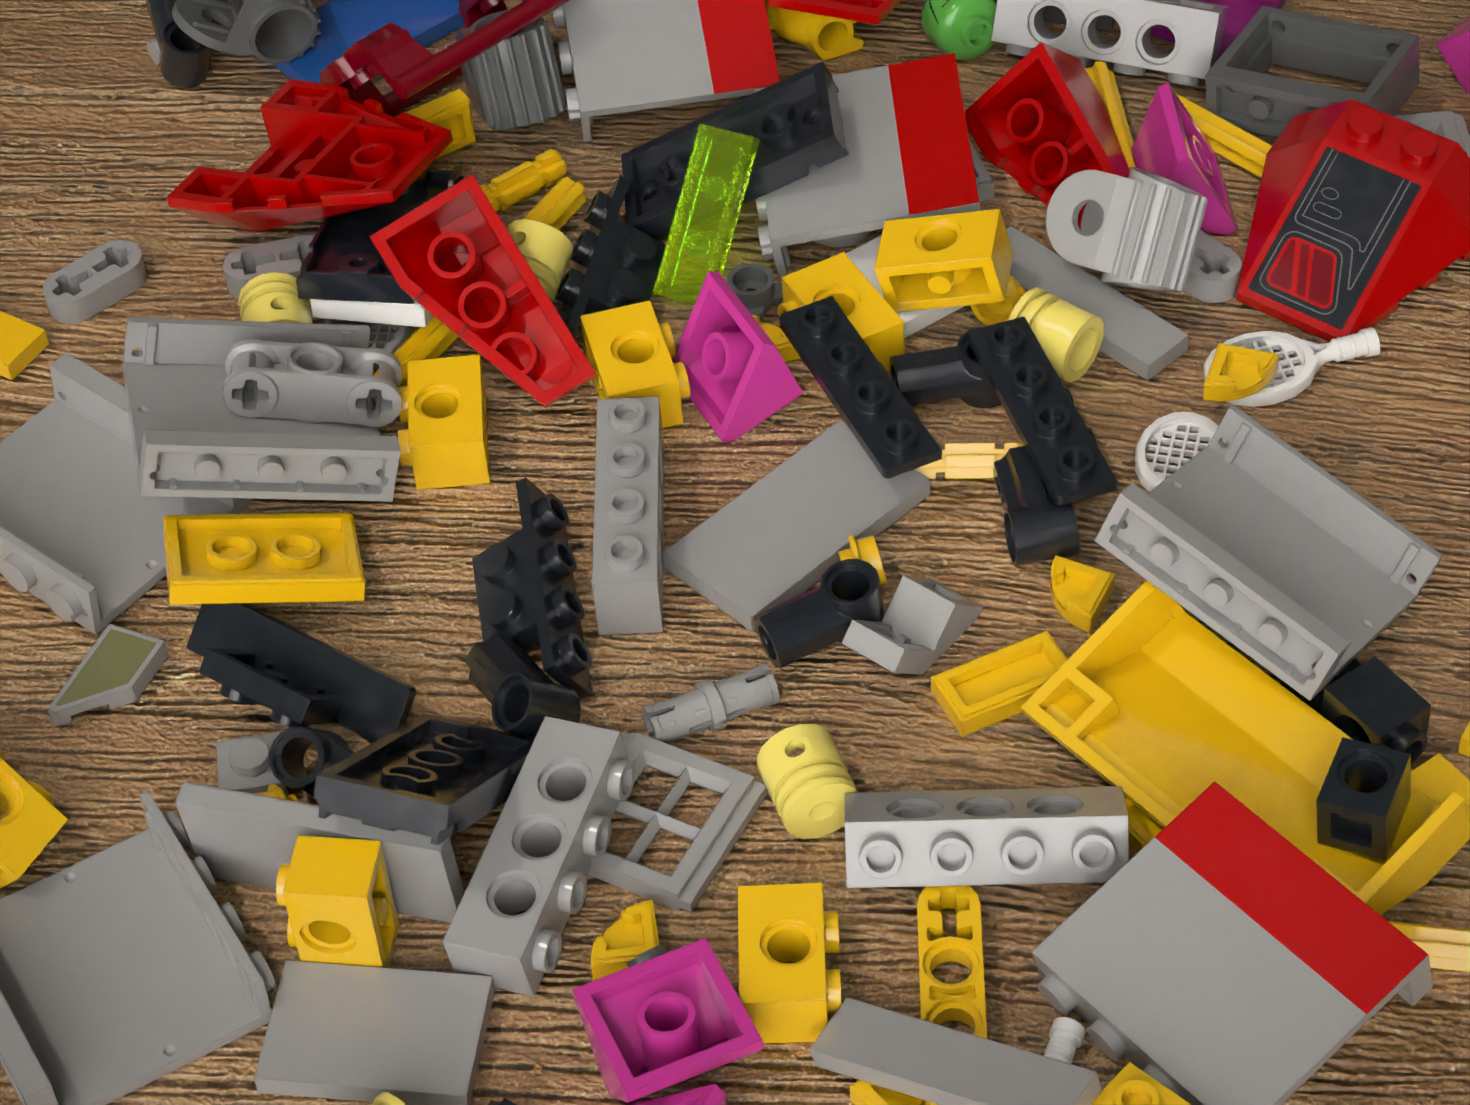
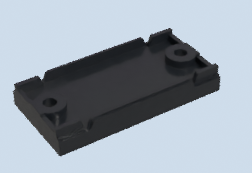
(793, 120)
(344, 259)
(425, 777)

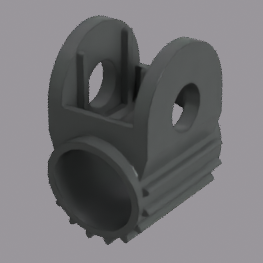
(263, 28)
(516, 78)

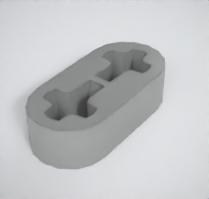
(263, 258)
(1213, 271)
(95, 281)

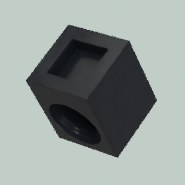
(1378, 708)
(1363, 798)

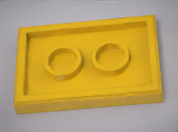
(262, 558)

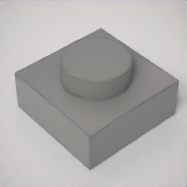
(245, 764)

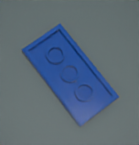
(351, 20)

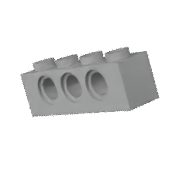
(1194, 23)
(628, 516)
(985, 836)
(513, 876)

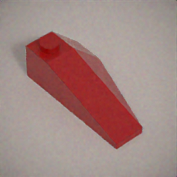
(1046, 124)
(476, 282)

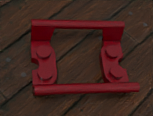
(412, 68)

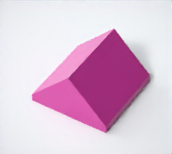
(1178, 150)
(732, 363)
(664, 1021)

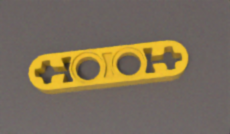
(962, 1000)

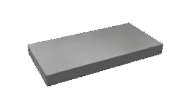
(791, 526)
(252, 834)

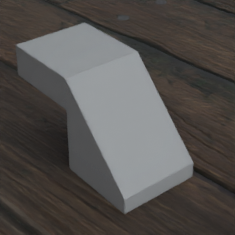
(916, 626)

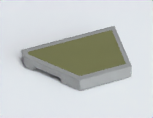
(110, 673)

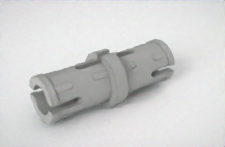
(711, 704)

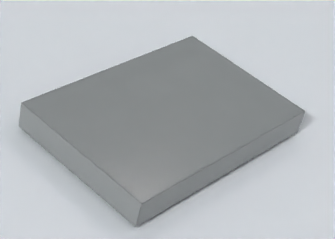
(374, 1032)

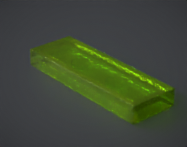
(706, 212)

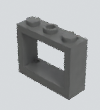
(1317, 44)

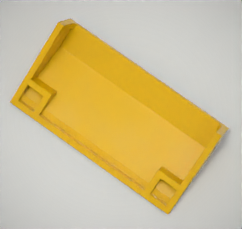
(1175, 708)

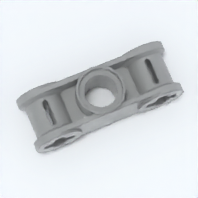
(312, 382)

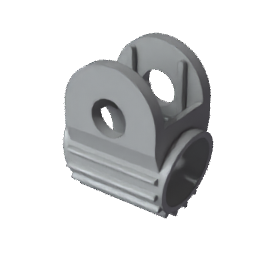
(1131, 229)

